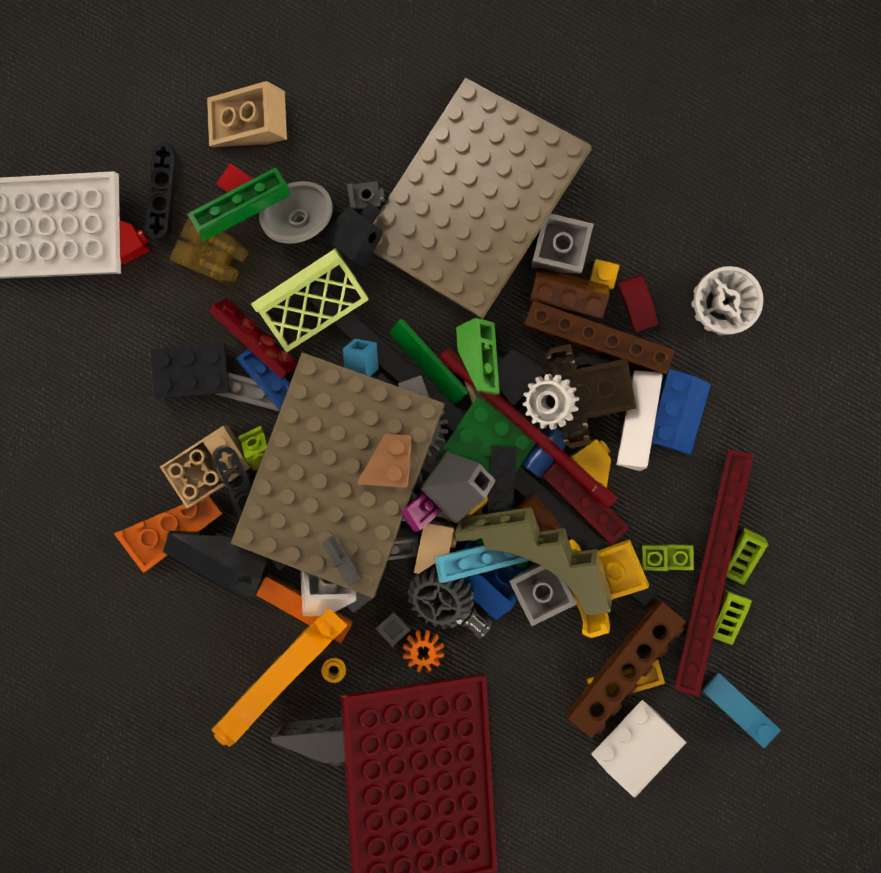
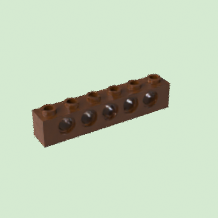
(598, 338)
(595, 692)

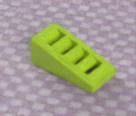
(757, 552)
(741, 612)

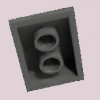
(313, 738)

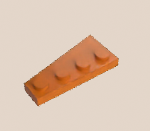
(147, 539)

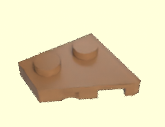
(389, 463)

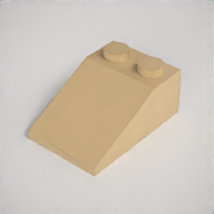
(247, 116)

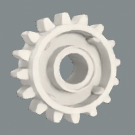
(563, 397)

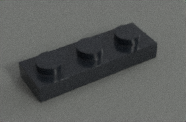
(503, 471)

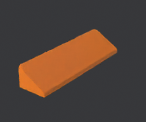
(290, 601)

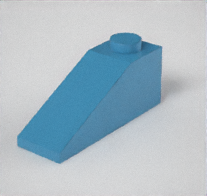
(741, 710)

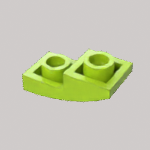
(668, 557)

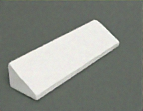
(640, 422)

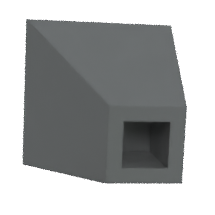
(457, 485)

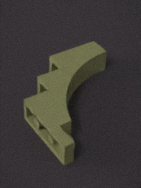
(519, 534)

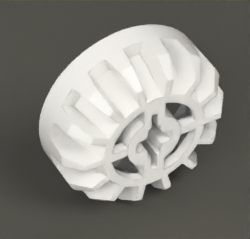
(744, 300)

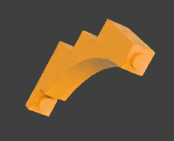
(278, 677)

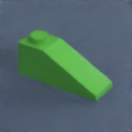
(478, 352)

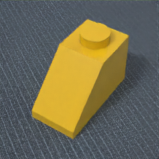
(594, 460)

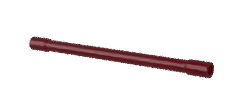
(596, 488)

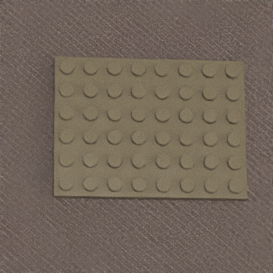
(476, 196)
(313, 470)

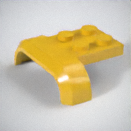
(623, 576)

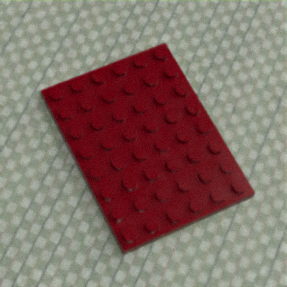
(420, 778)

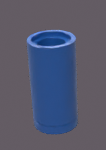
(537, 459)

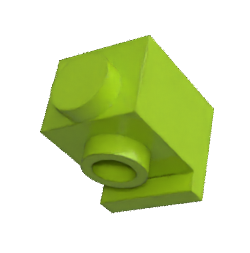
(254, 446)

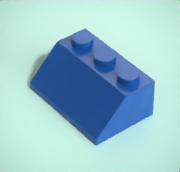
(679, 411)
(493, 587)

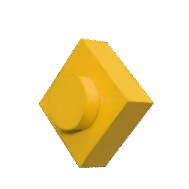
(604, 273)

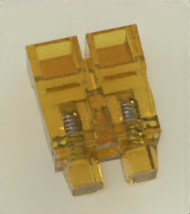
(212, 254)

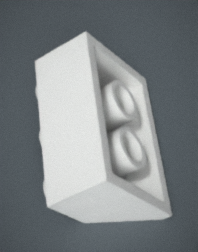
(638, 748)

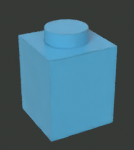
(361, 357)

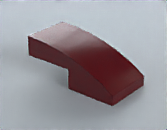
(638, 303)

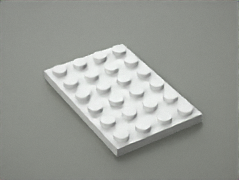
(59, 225)

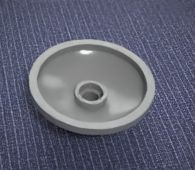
(299, 215)

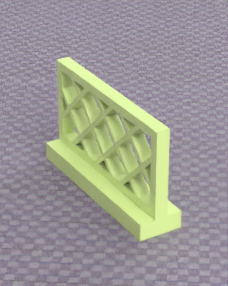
(298, 282)

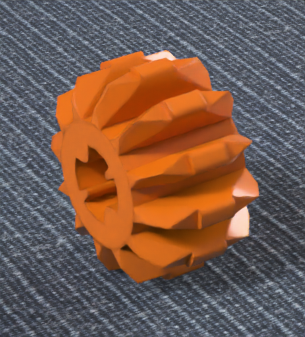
(423, 660)

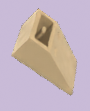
(194, 472)

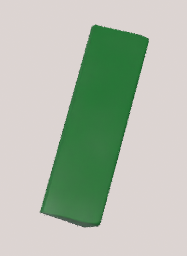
(239, 204)
(428, 361)

